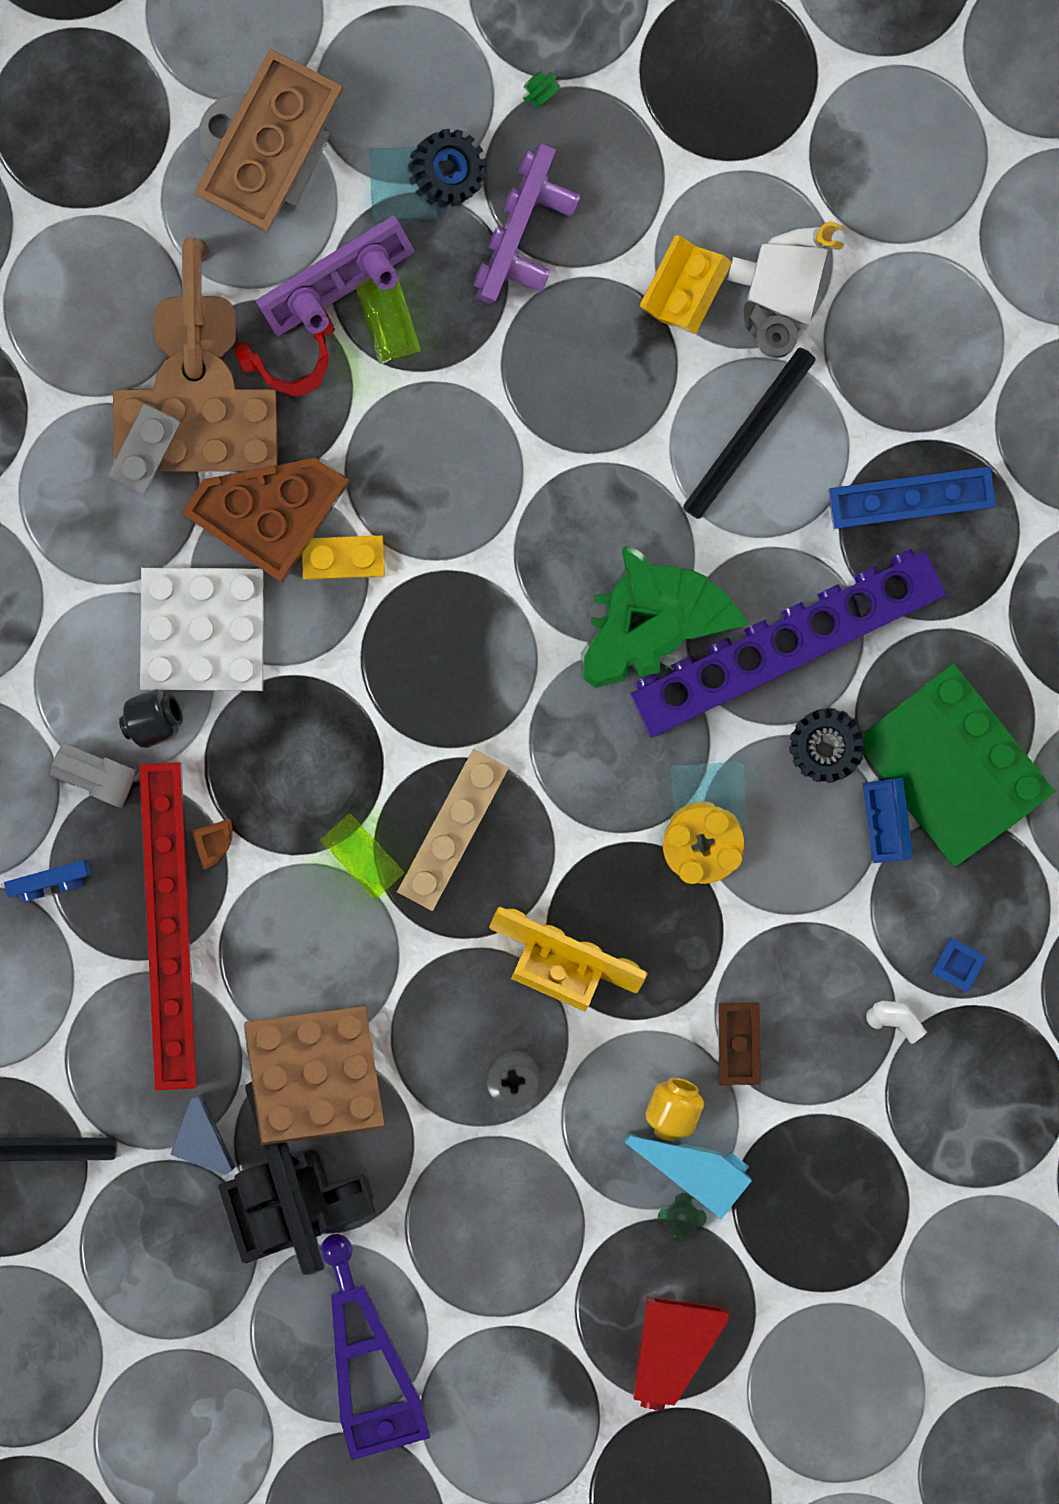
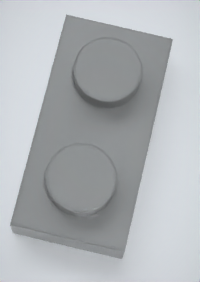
(144, 449)

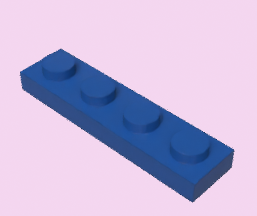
(911, 498)

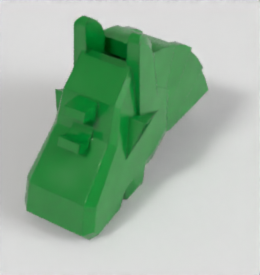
(675, 607)

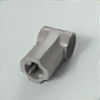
(101, 777)

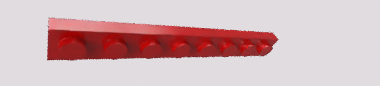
(168, 926)

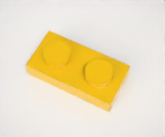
(344, 558)

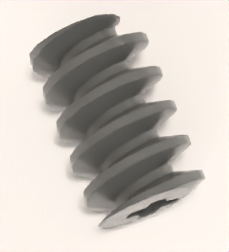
(501, 1090)

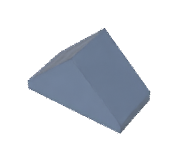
(201, 1140)

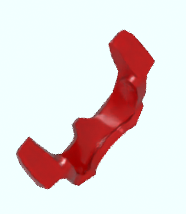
(304, 384)

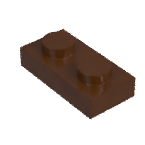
(739, 1043)

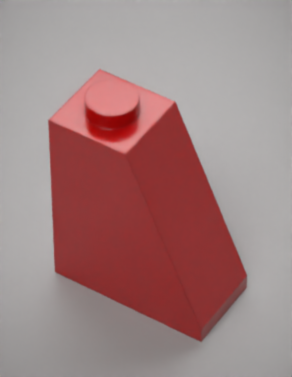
(673, 1347)

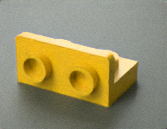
(685, 285)

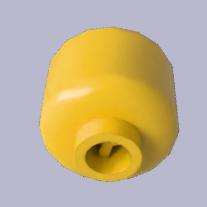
(674, 1109)

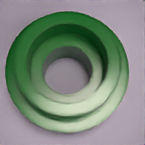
(540, 88)

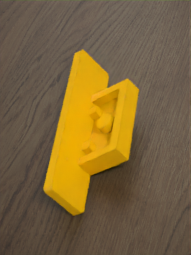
(560, 964)

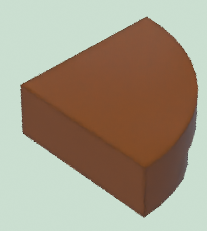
(213, 842)

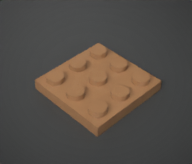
(313, 1075)

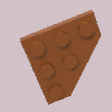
(268, 510)

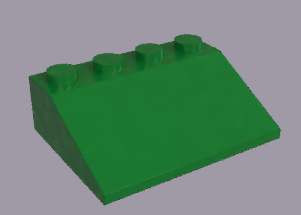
(957, 765)

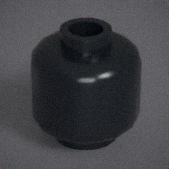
(151, 718)

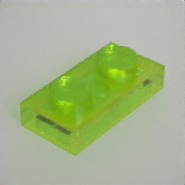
(388, 321)
(362, 856)

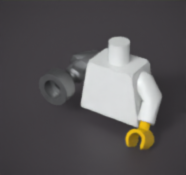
(783, 285)

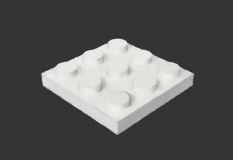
(202, 629)

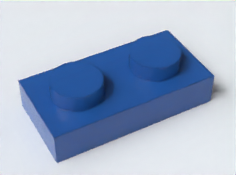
(32, 886)

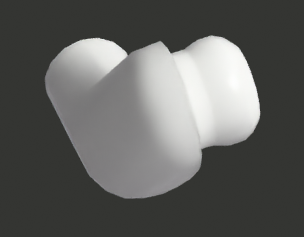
(896, 1015)

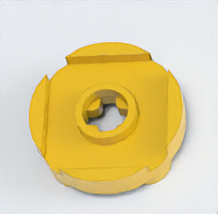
(682, 833)

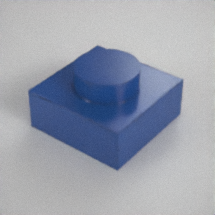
(958, 964)

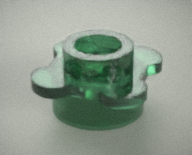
(682, 1229)

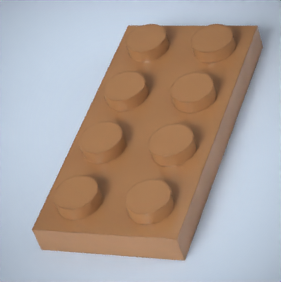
(268, 140)

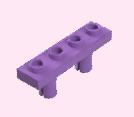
(505, 240)
(335, 276)

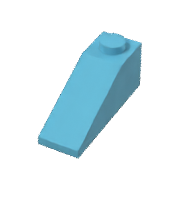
(700, 1171)

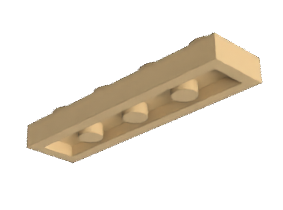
(453, 829)

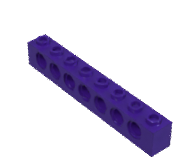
(921, 588)

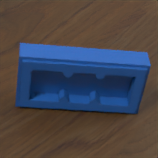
(888, 820)

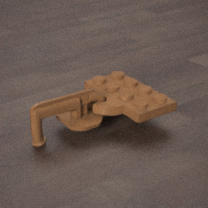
(219, 424)

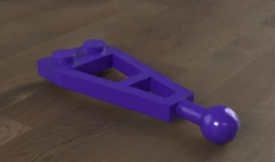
(384, 1426)

